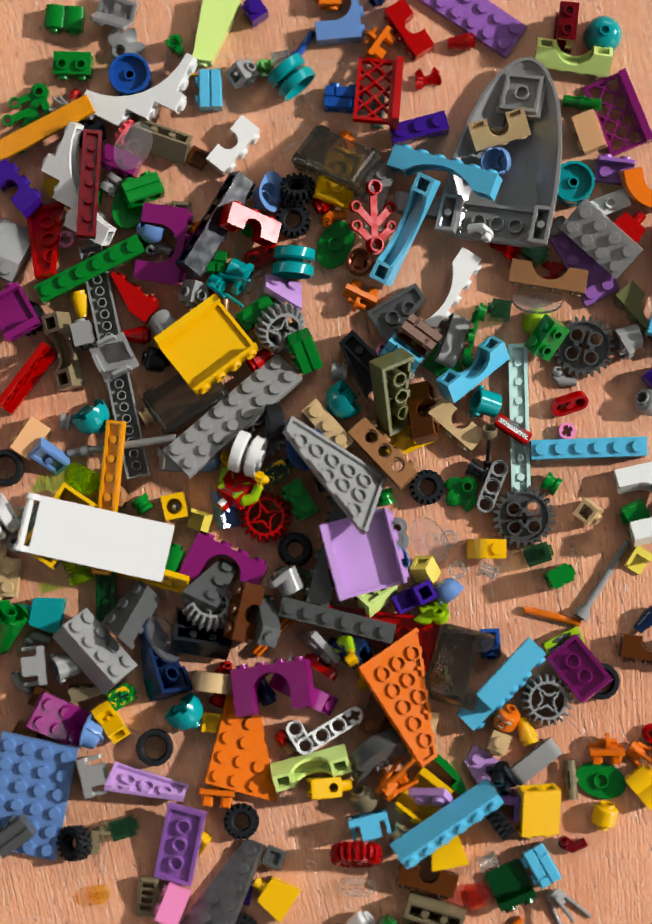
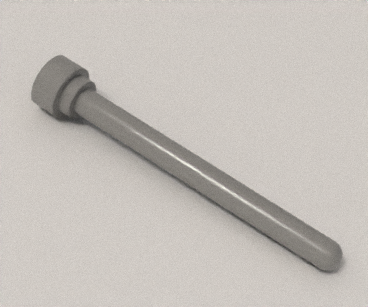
(583, 611)

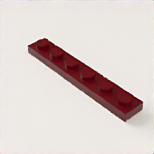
(89, 184)

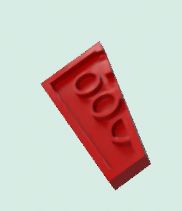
(44, 236)

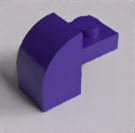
(413, 596)

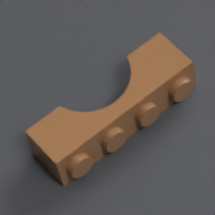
(573, 281)

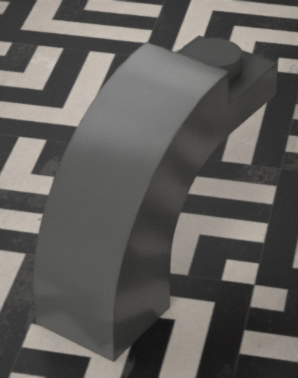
(373, 751)

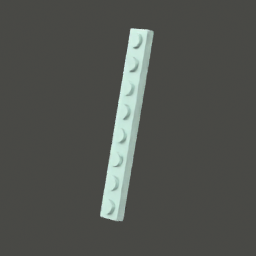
(519, 414)

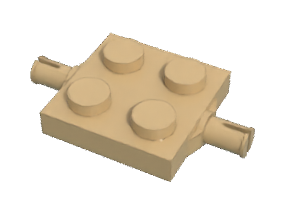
(9, 574)

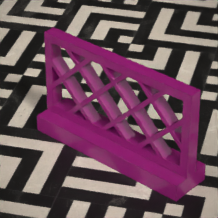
(635, 111)

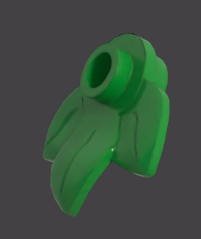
(459, 494)

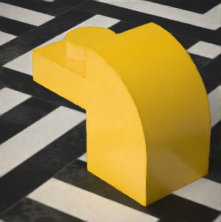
(486, 549)
(111, 722)

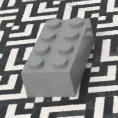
(601, 238)
(94, 651)

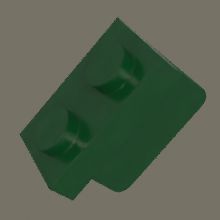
(510, 885)

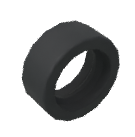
(274, 421)
(20, 468)
(614, 686)
(141, 754)

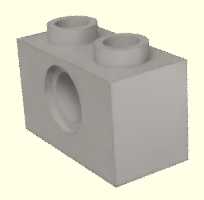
(83, 334)

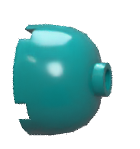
(602, 32)
(341, 401)
(92, 418)
(186, 714)

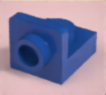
(495, 651)

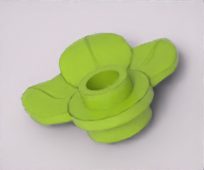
(433, 612)

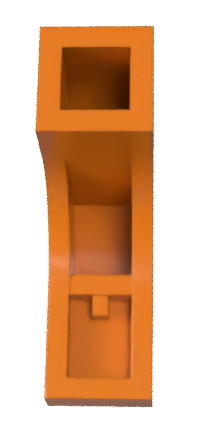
(636, 187)

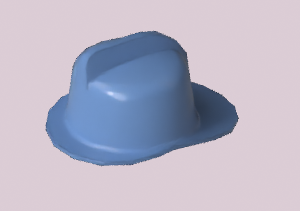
(267, 194)
(91, 734)

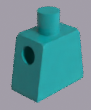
(46, 613)

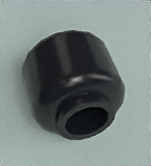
(154, 360)

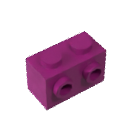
(108, 163)

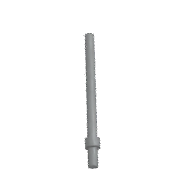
(87, 450)

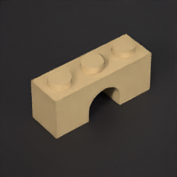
(486, 137)
(326, 424)
(467, 437)

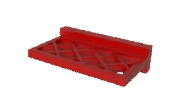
(395, 91)
(27, 378)

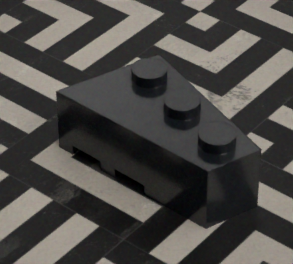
(358, 356)
(192, 641)

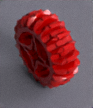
(281, 511)
(356, 854)

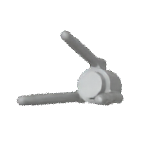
(556, 899)

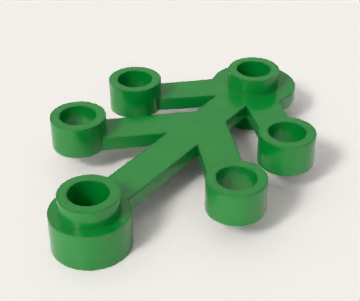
(31, 113)
(478, 315)

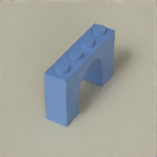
(343, 30)

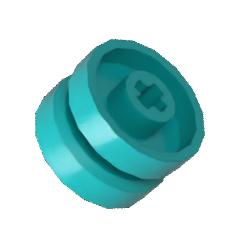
(291, 77)
(581, 177)
(293, 262)

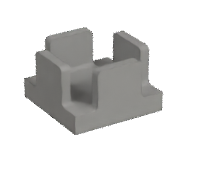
(113, 356)
(35, 666)
(92, 775)

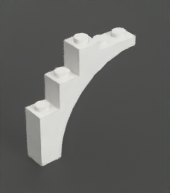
(145, 104)
(65, 168)

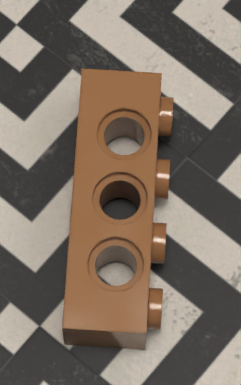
(399, 478)

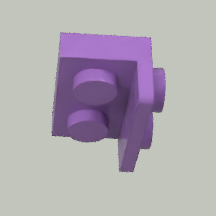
(608, 168)

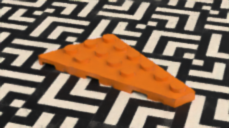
(400, 689)
(240, 755)

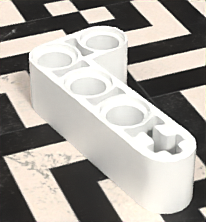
(327, 727)

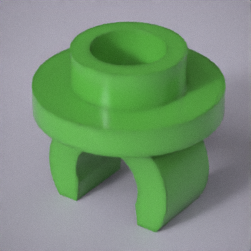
(264, 67)

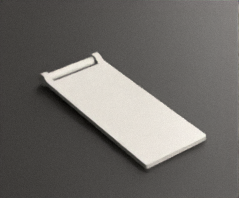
(96, 537)

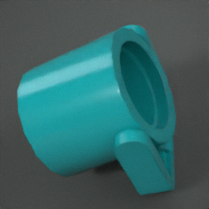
(239, 269)
(484, 402)

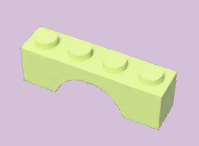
(595, 62)
(329, 760)

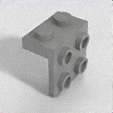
(116, 13)

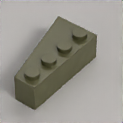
(390, 389)

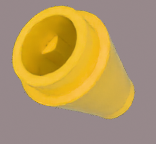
(80, 303)
(526, 732)

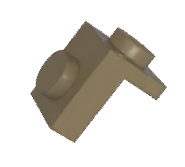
(96, 838)

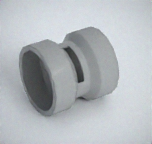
(108, 187)

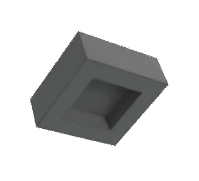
(274, 857)

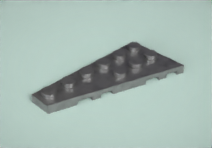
(227, 892)

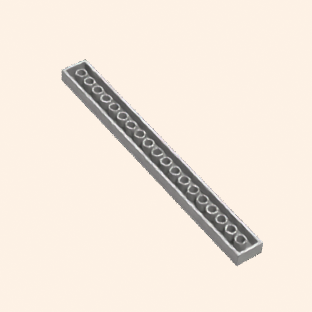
(120, 388)

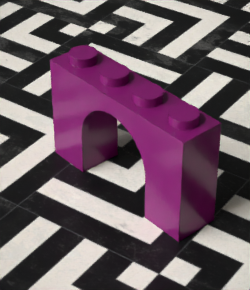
(178, 221)
(206, 548)
(247, 679)

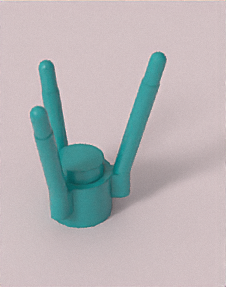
(218, 285)

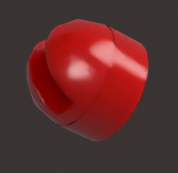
(217, 700)

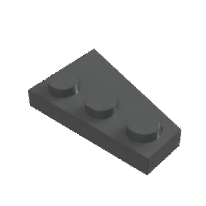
(394, 311)
(211, 585)

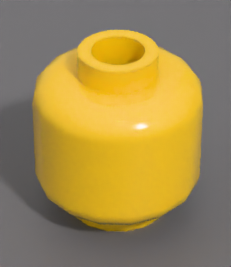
(604, 815)

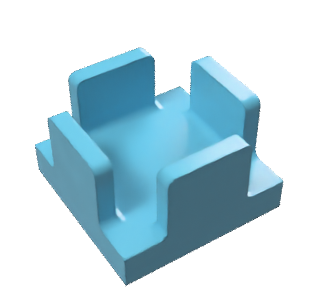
(369, 824)

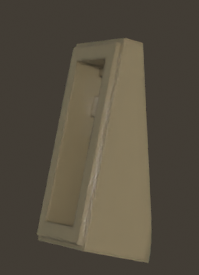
(82, 692)
(147, 880)

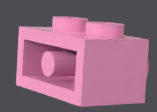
(173, 903)

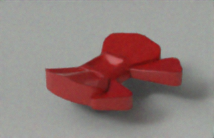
(433, 78)
(554, 268)

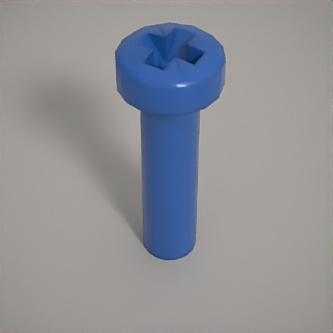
(304, 44)

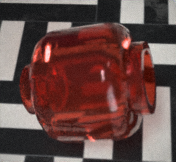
(475, 895)

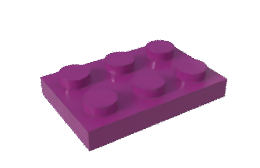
(579, 668)
(58, 719)

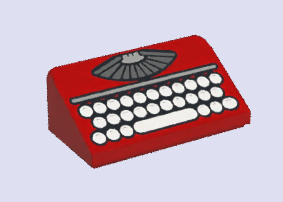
(512, 429)

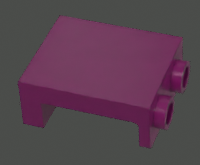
(16, 313)

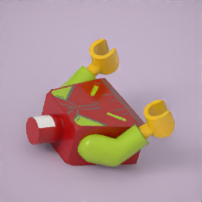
(236, 488)

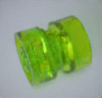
(81, 478)
(77, 573)

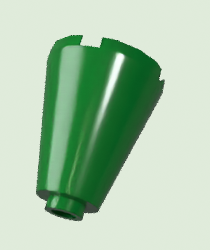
(11, 623)

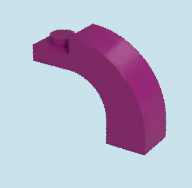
(324, 702)

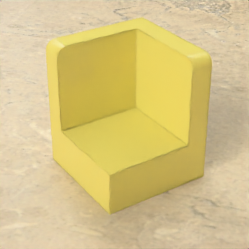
(200, 520)
(638, 559)
(425, 568)

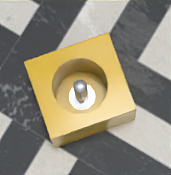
(174, 506)

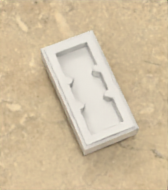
(612, 202)

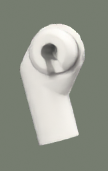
(483, 229)

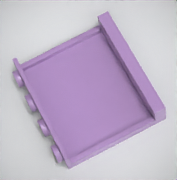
(363, 561)

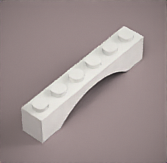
(462, 268)

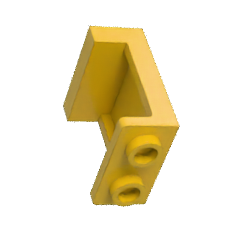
(539, 810)
(420, 812)

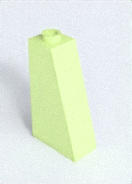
(213, 28)

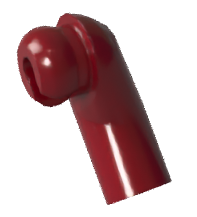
(570, 845)

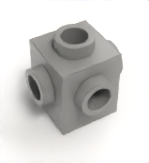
(242, 73)
(193, 292)

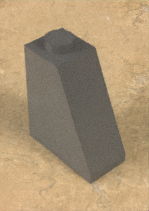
(266, 622)

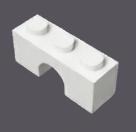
(224, 159)

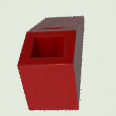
(138, 303)

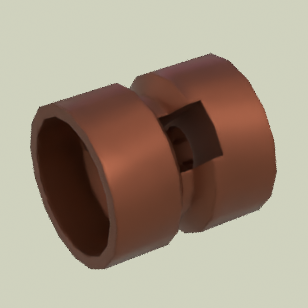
(359, 262)

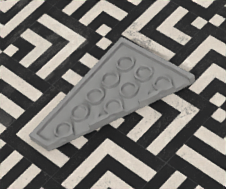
(346, 477)

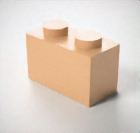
(589, 132)
(29, 435)

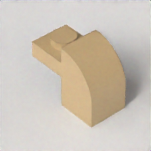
(212, 682)

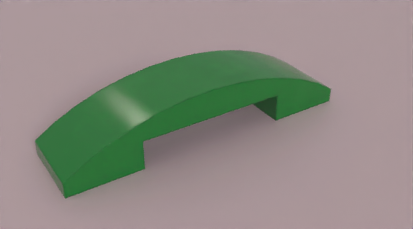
(457, 785)

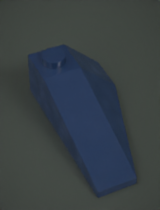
(161, 677)

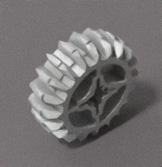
(275, 321)
(206, 617)
(539, 705)

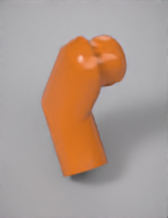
(331, 216)

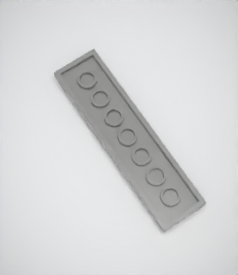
(231, 414)

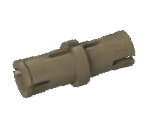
(570, 779)

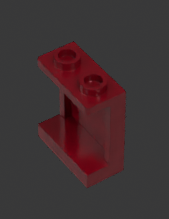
(566, 25)

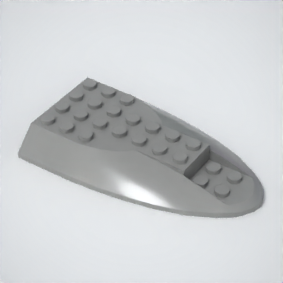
(530, 188)

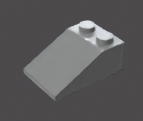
(13, 250)

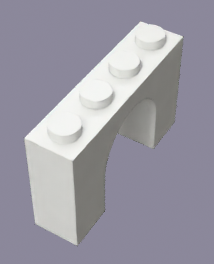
(633, 479)

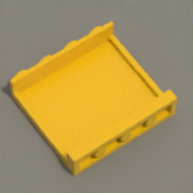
(205, 345)

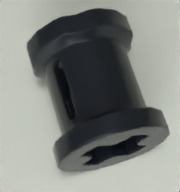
(480, 475)

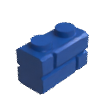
(340, 98)

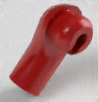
(224, 667)

